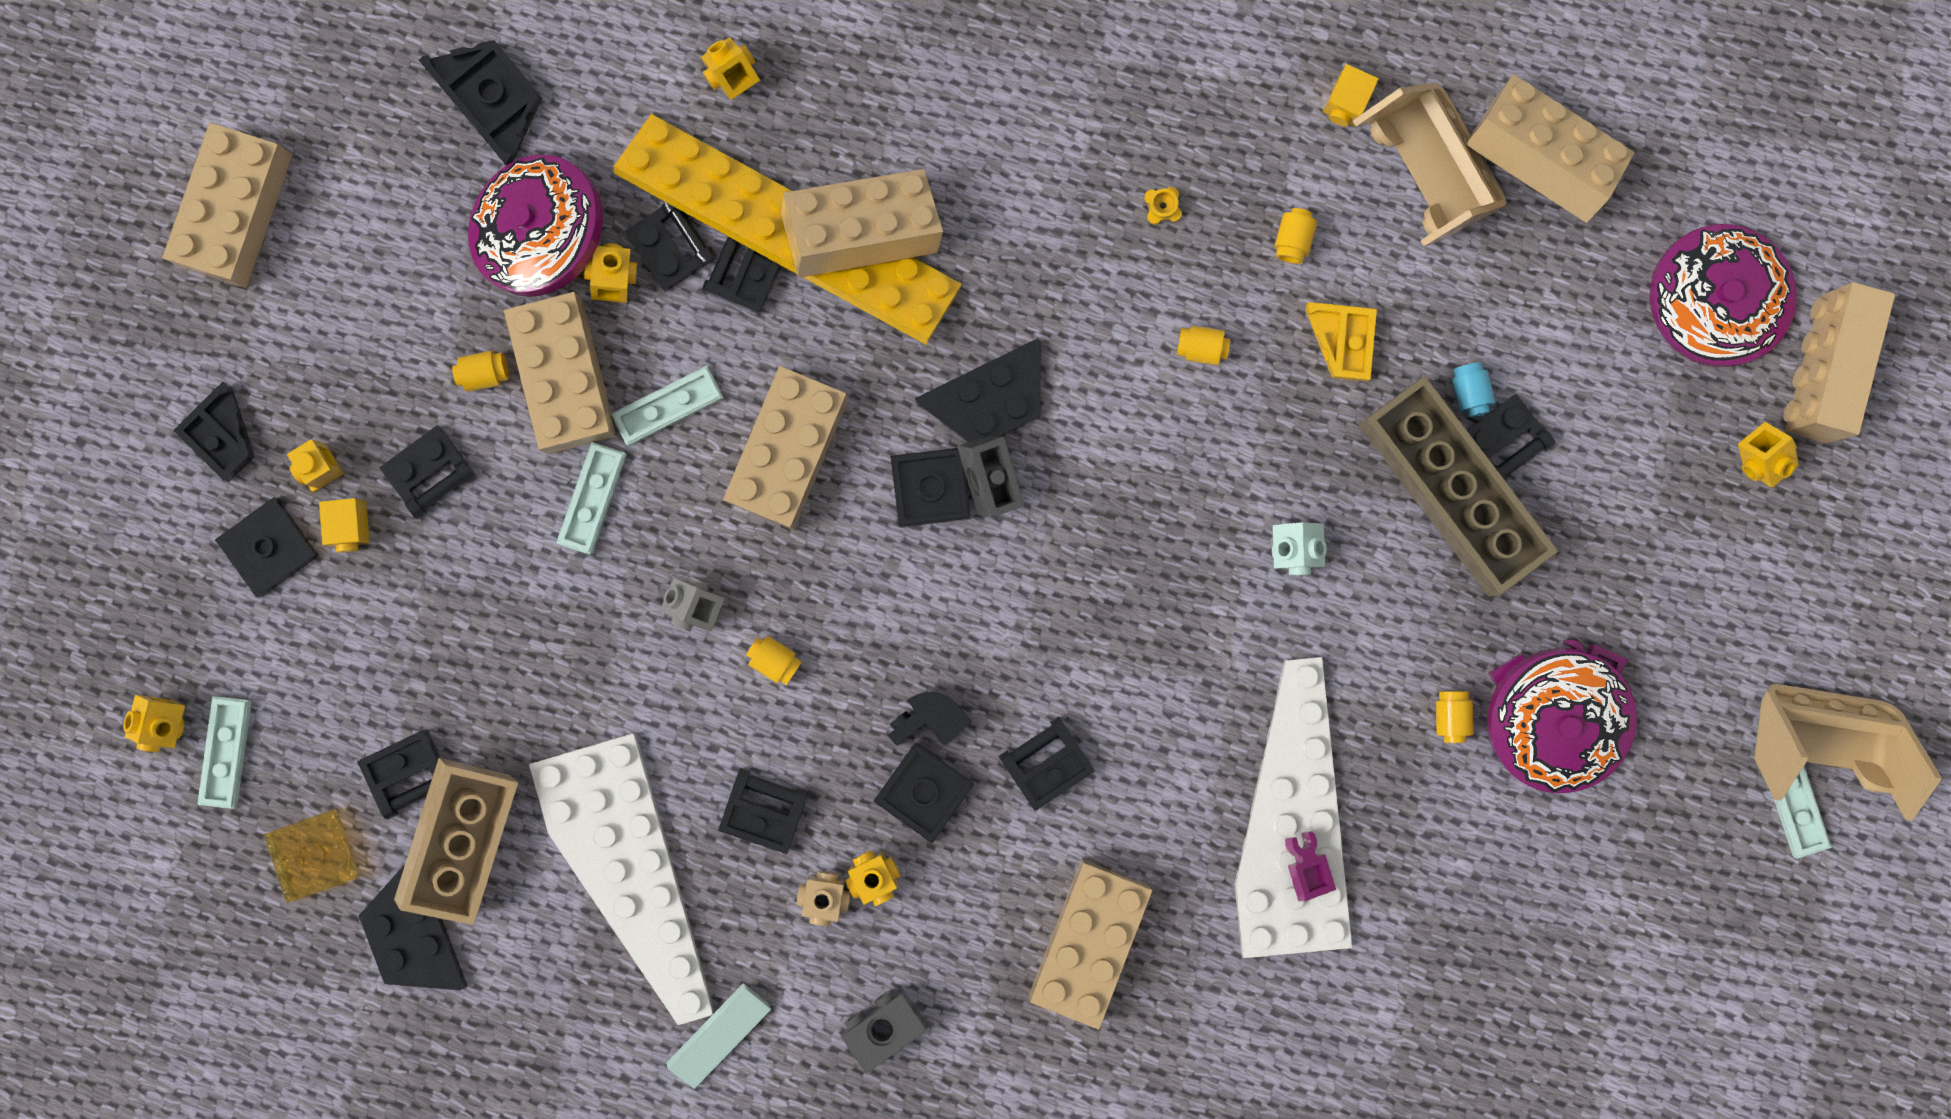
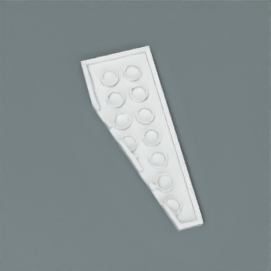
(1290, 798)

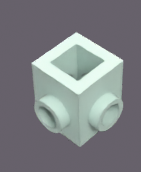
(1299, 547)

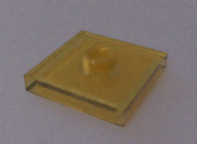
(311, 855)

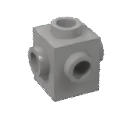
(691, 604)

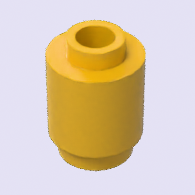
(1295, 236)
(1203, 345)
(480, 370)
(773, 660)
(1454, 716)

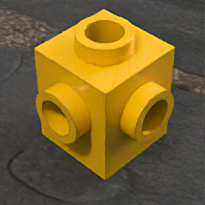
(729, 67)
(610, 273)
(1768, 455)
(154, 723)
(877, 864)

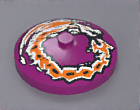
(535, 225)
(1723, 295)
(1561, 720)

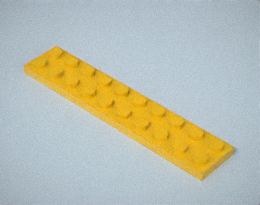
(749, 211)

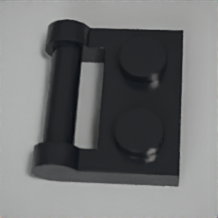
(660, 250)
(751, 282)
(1503, 427)
(420, 463)
(396, 765)
(1053, 774)
(760, 823)

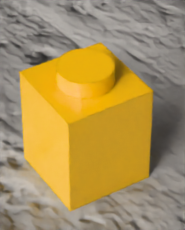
(1349, 95)
(344, 524)

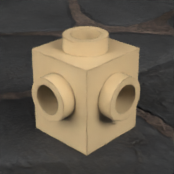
(829, 885)

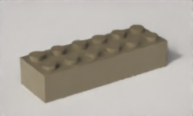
(1458, 488)

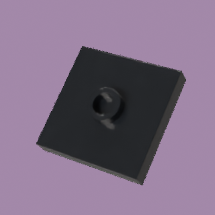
(930, 488)
(266, 547)
(924, 792)

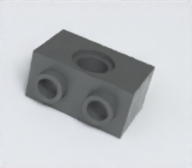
(990, 475)
(873, 1049)

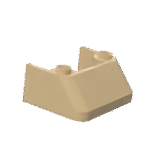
(1434, 148)
(1844, 733)

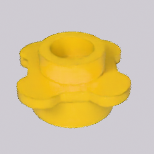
(1170, 198)

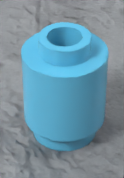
(1473, 389)

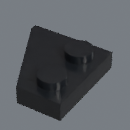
(218, 433)

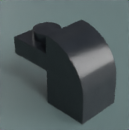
(936, 711)

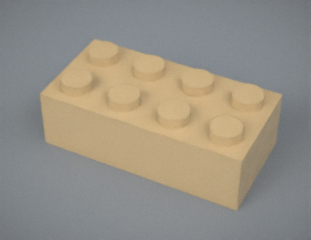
(1550, 148)
(227, 205)
(861, 222)
(1838, 363)
(560, 373)
(786, 448)
(455, 842)
(1090, 944)

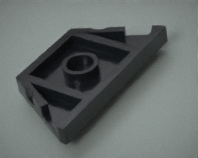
(488, 93)
(991, 397)
(409, 945)

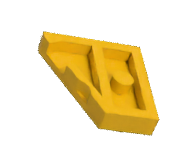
(1344, 338)

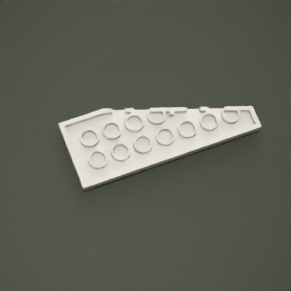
(613, 839)

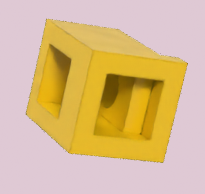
(314, 465)

